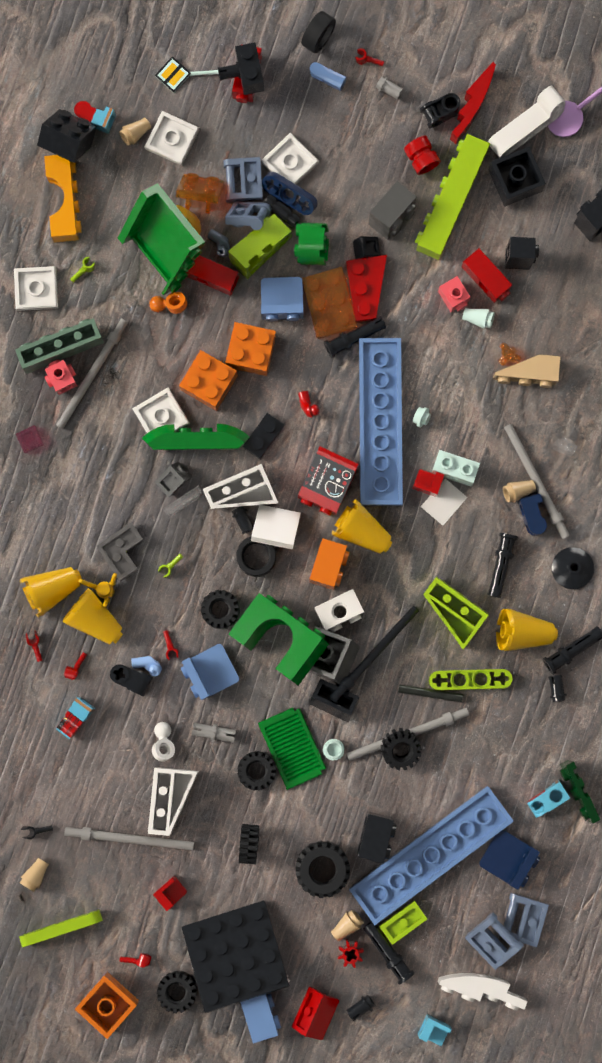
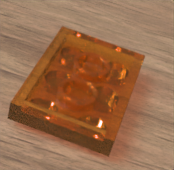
(329, 302)

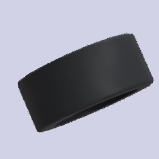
(318, 32)
(251, 571)

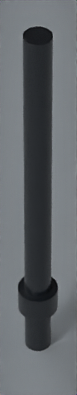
(347, 683)

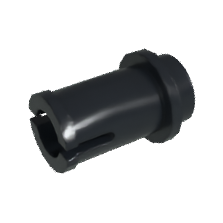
(242, 519)
(557, 688)
(361, 1007)

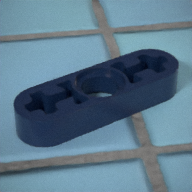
(281, 195)

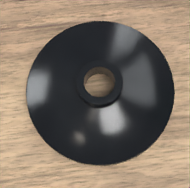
(565, 576)

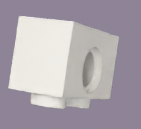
(346, 600)

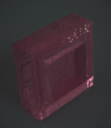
(29, 439)

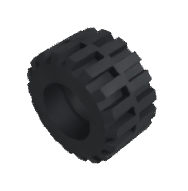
(330, 887)

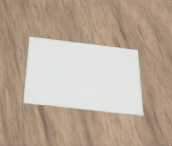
(445, 503)

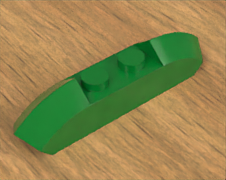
(167, 439)

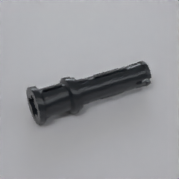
(345, 341)
(503, 555)
(565, 655)
(394, 960)

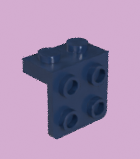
(509, 859)

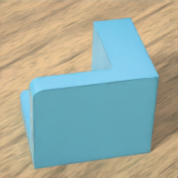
(434, 1030)

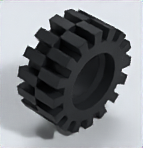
(210, 600)
(407, 759)
(247, 780)
(249, 844)
(177, 978)

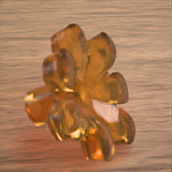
(508, 355)

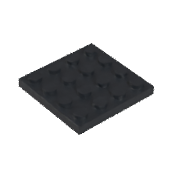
(235, 956)

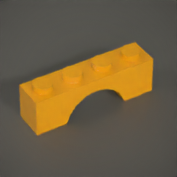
(64, 222)

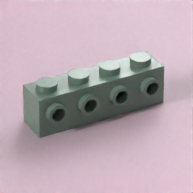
(59, 346)

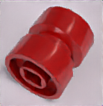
(423, 156)

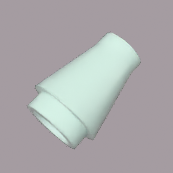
(479, 317)

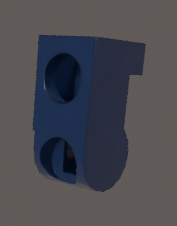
(531, 515)

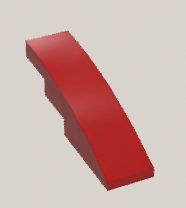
(475, 97)

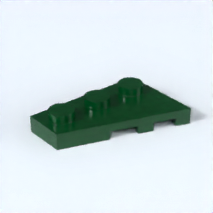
(588, 809)

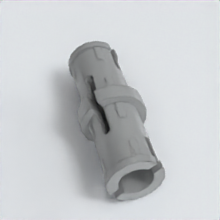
(213, 732)

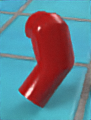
(306, 406)

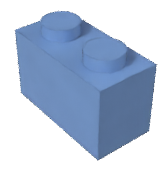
(260, 1018)

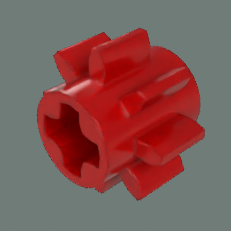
(349, 947)

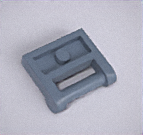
(250, 179)
(241, 214)
(531, 920)
(489, 946)

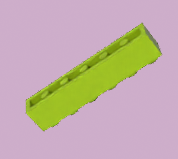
(452, 197)

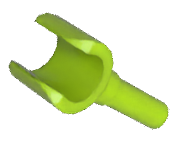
(83, 269)
(170, 565)

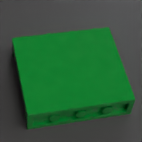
(163, 236)

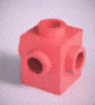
(65, 381)

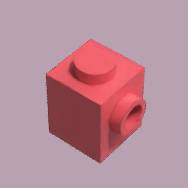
(454, 294)

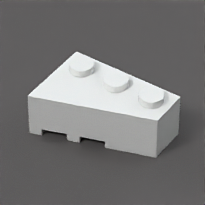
(242, 489)
(168, 798)

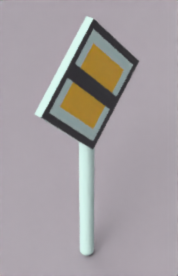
(174, 74)

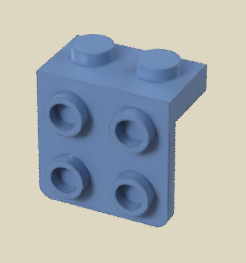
(282, 298)
(210, 672)

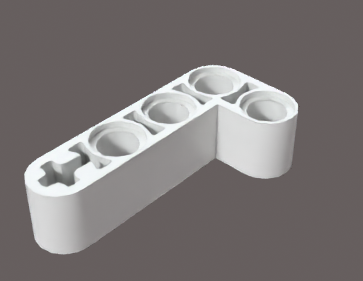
(546, 110)

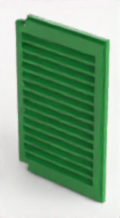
(292, 747)

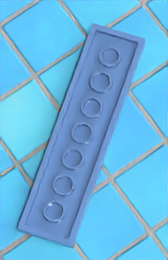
(380, 422)
(431, 855)

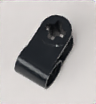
(437, 112)
(134, 680)

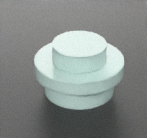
(421, 416)
(333, 749)

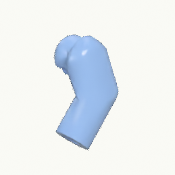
(148, 663)

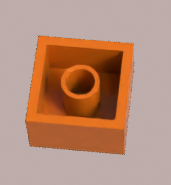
(250, 348)
(208, 380)
(328, 564)
(107, 1005)

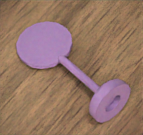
(572, 117)

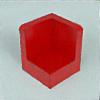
(428, 482)
(170, 893)

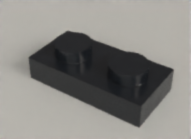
(263, 436)

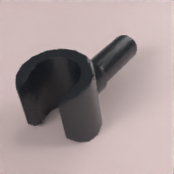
(33, 831)

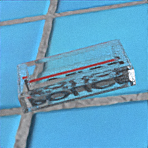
(183, 501)

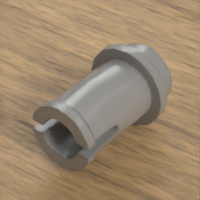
(389, 87)

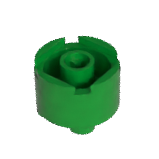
(313, 244)

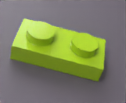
(403, 922)

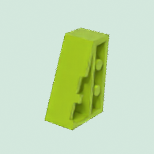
(259, 246)
(455, 610)

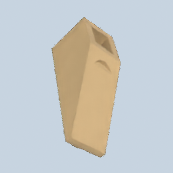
(536, 370)

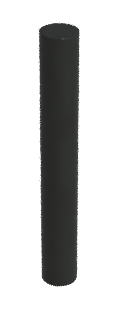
(431, 693)

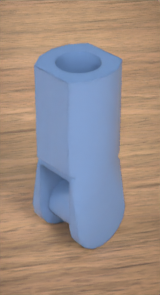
(327, 76)

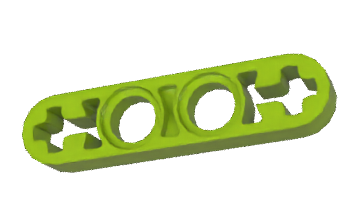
(470, 679)
(60, 928)

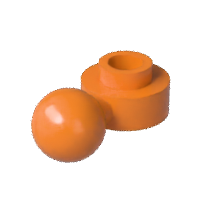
(158, 303)

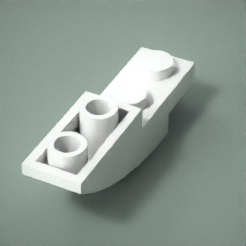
(474, 985)

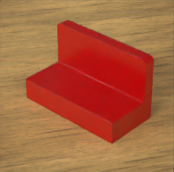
(315, 1014)

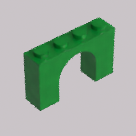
(306, 644)

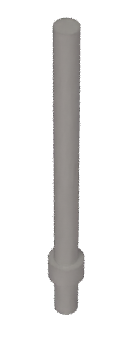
(113, 339)
(556, 518)
(446, 719)
(88, 834)

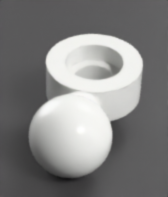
(163, 731)

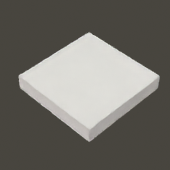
(172, 138)
(290, 160)
(36, 288)
(160, 411)
(275, 526)

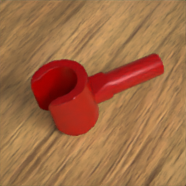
(363, 60)
(34, 643)
(169, 645)
(70, 672)
(143, 961)

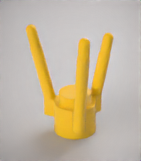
(103, 589)

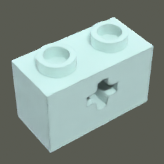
(455, 468)

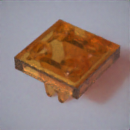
(200, 189)

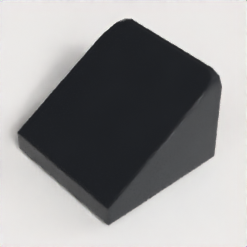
(366, 247)

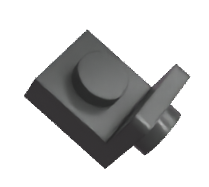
(173, 478)

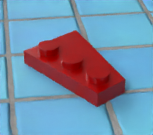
(365, 285)

